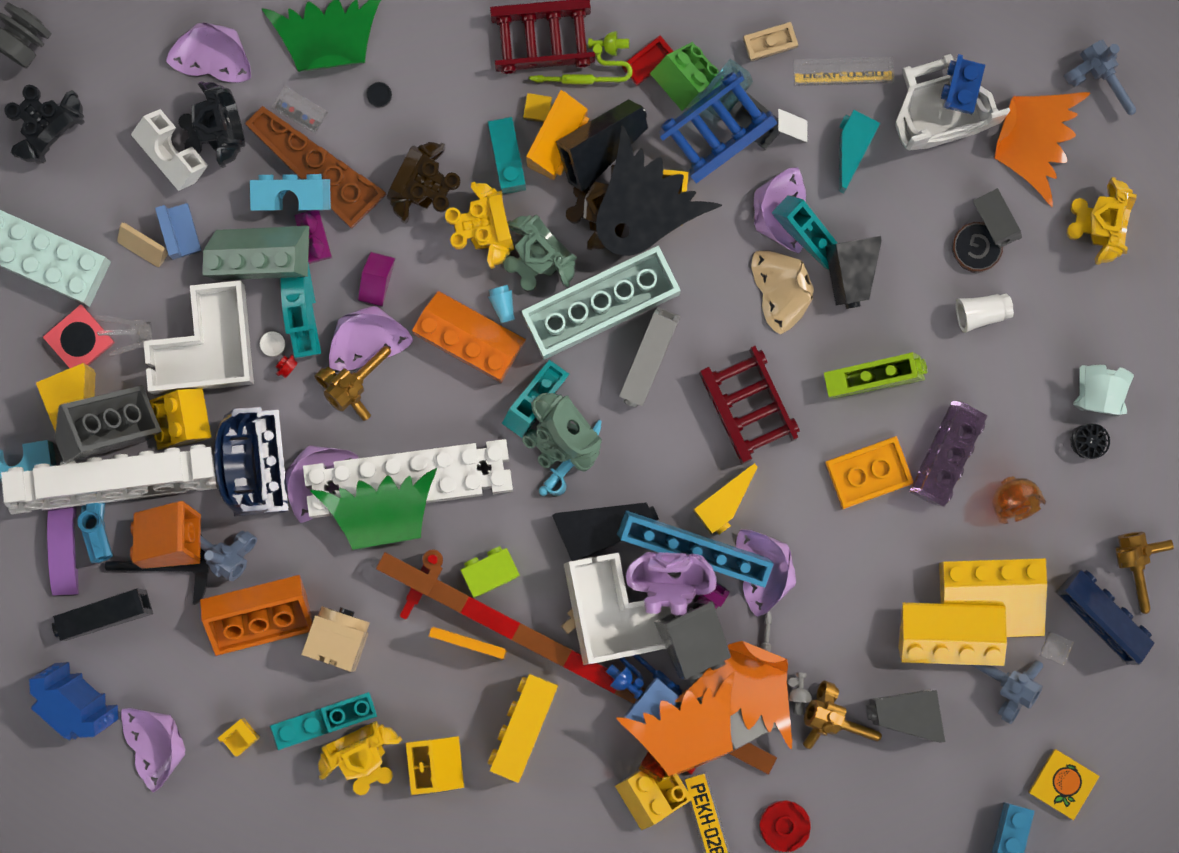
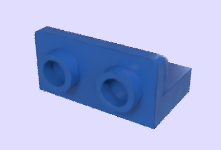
(963, 85)

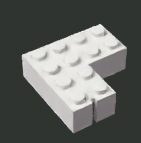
(215, 354)
(603, 617)

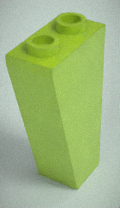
(875, 375)

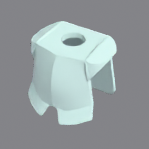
(1103, 389)

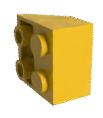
(181, 418)
(434, 765)
(652, 800)

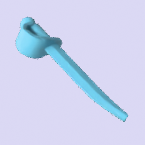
(560, 472)

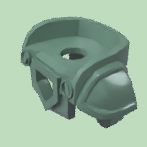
(538, 253)
(558, 437)

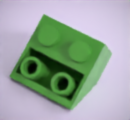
(685, 75)

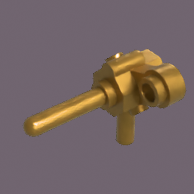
(346, 388)
(1134, 554)
(830, 718)

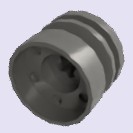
(19, 34)

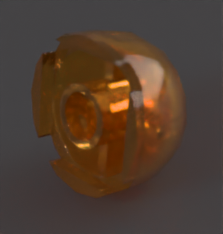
(1017, 499)

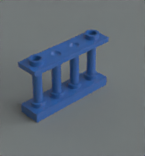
(740, 136)

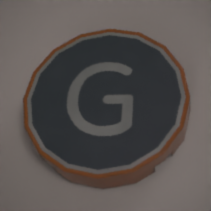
(975, 248)

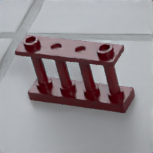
(552, 12)
(735, 425)

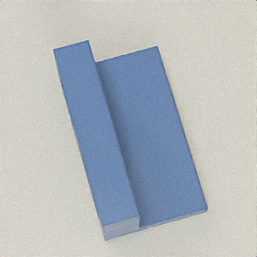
(178, 230)

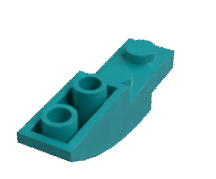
(298, 315)
(323, 721)

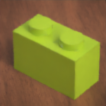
(489, 572)

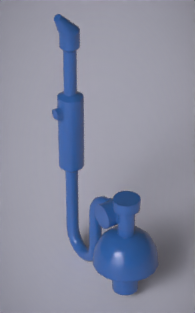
(623, 679)

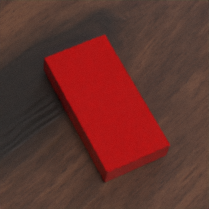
(647, 59)

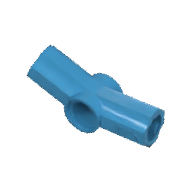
(95, 538)

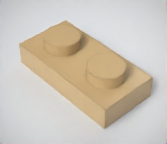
(770, 41)

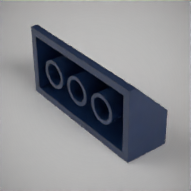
(1105, 618)

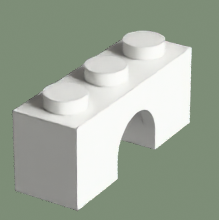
(154, 136)

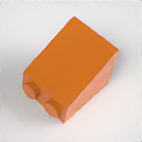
(166, 536)

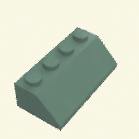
(257, 253)

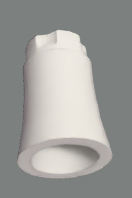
(983, 311)

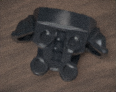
(42, 122)
(215, 123)

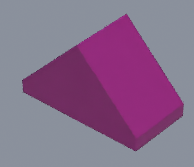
(375, 279)

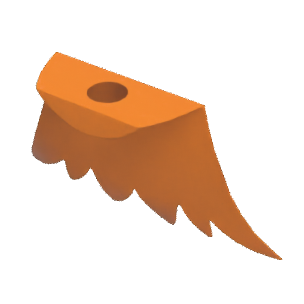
(1032, 134)
(757, 686)
(687, 736)

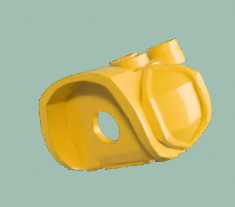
(1106, 221)
(483, 224)
(359, 756)

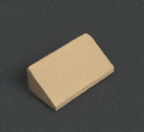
(141, 245)

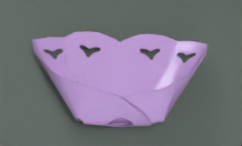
(212, 49)
(768, 198)
(364, 335)
(294, 475)
(782, 575)
(156, 743)

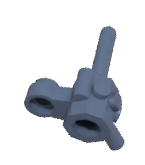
(1102, 64)
(226, 559)
(1017, 687)

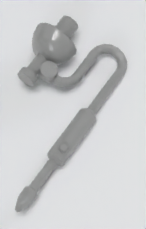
(798, 694)

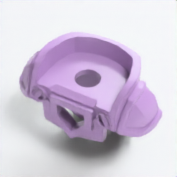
(651, 575)

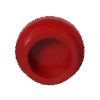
(286, 365)

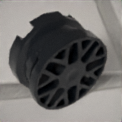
(1090, 441)

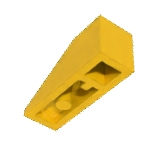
(723, 504)

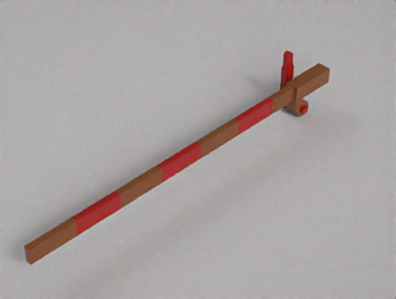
(426, 583)

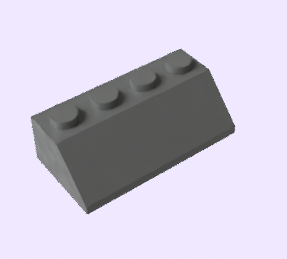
(105, 423)

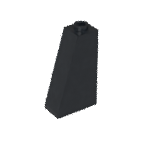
(596, 144)
(596, 528)
(102, 614)

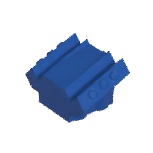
(70, 703)

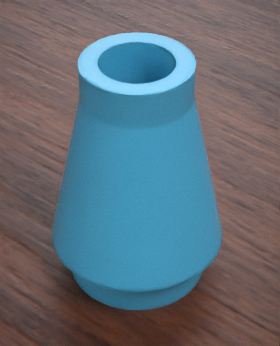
(502, 303)

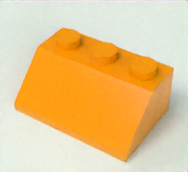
(561, 120)

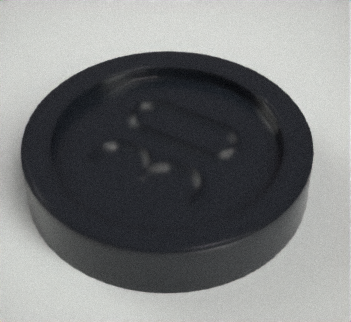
(379, 94)

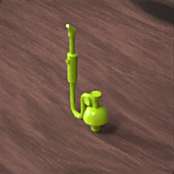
(611, 45)

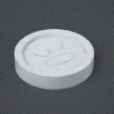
(272, 344)

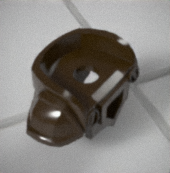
(421, 181)
(587, 207)

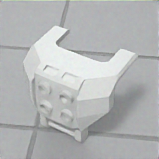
(927, 124)

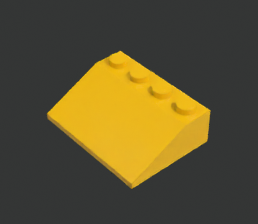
(1008, 583)

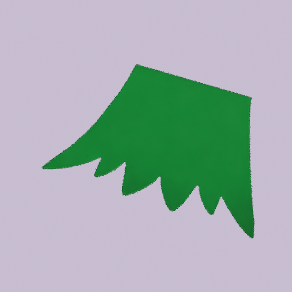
(326, 38)
(382, 515)

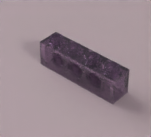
(936, 461)

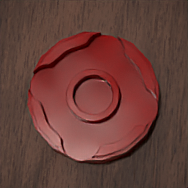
(785, 826)

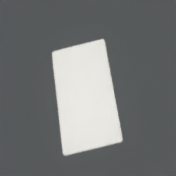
(792, 125)

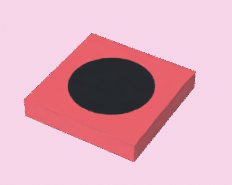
(77, 338)

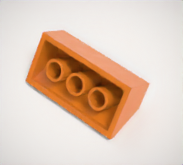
(468, 336)
(256, 615)

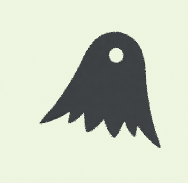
(643, 202)

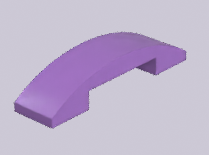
(62, 551)

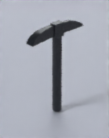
(201, 572)

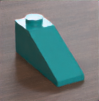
(854, 141)
(507, 155)
(804, 227)
(520, 415)

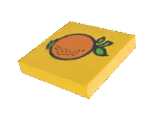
(1063, 784)

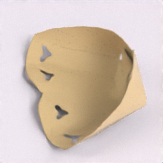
(783, 288)

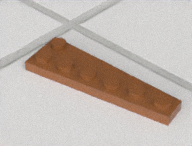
(350, 192)

